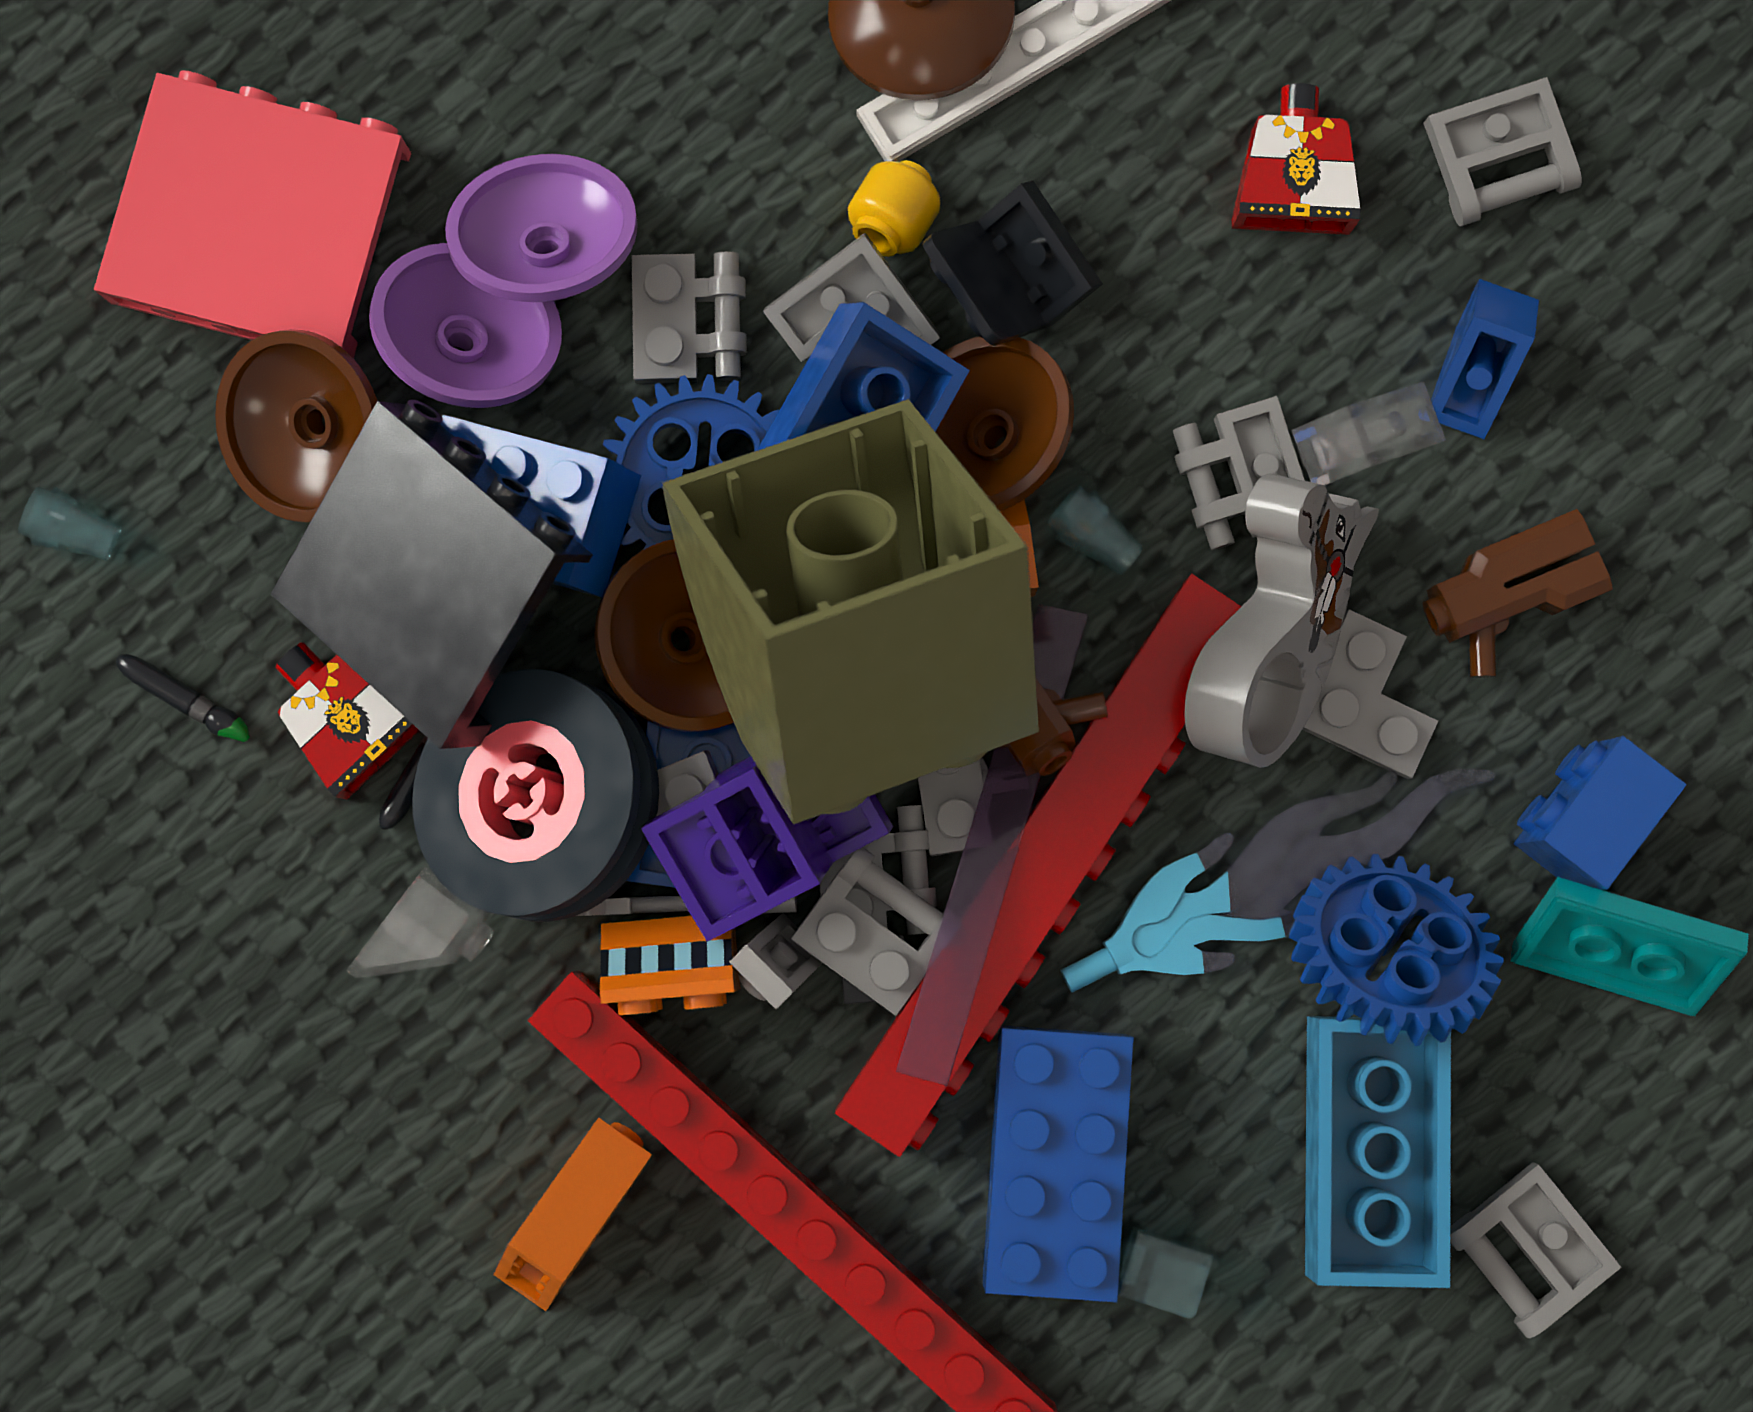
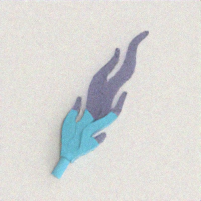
(1251, 894)

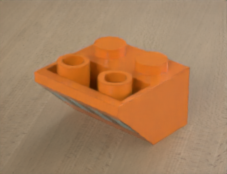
(665, 960)

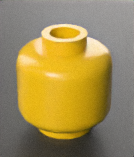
(894, 206)

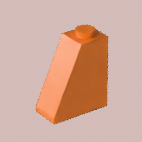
(572, 1212)

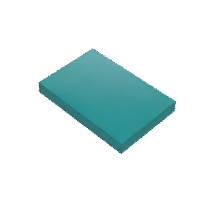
(1628, 947)

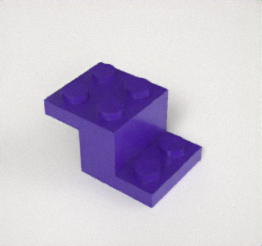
(741, 853)

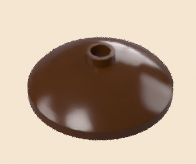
(920, 44)
(1012, 394)
(273, 421)
(636, 650)

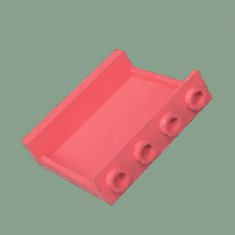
(249, 212)

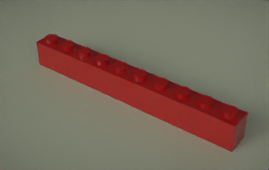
(1058, 847)
(782, 1203)

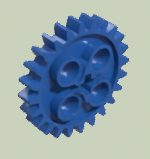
(686, 413)
(1433, 979)

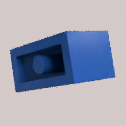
(1484, 357)

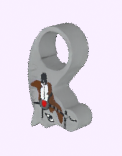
(1275, 653)

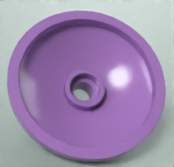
(541, 228)
(429, 308)

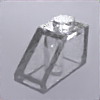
(1368, 434)
(424, 932)

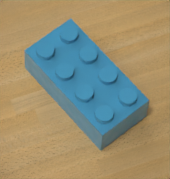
(1377, 1157)

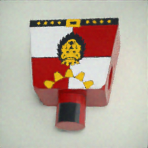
(1298, 170)
(339, 720)

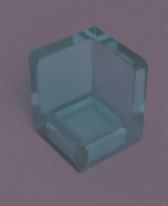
(1163, 1272)

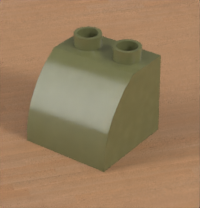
(858, 608)

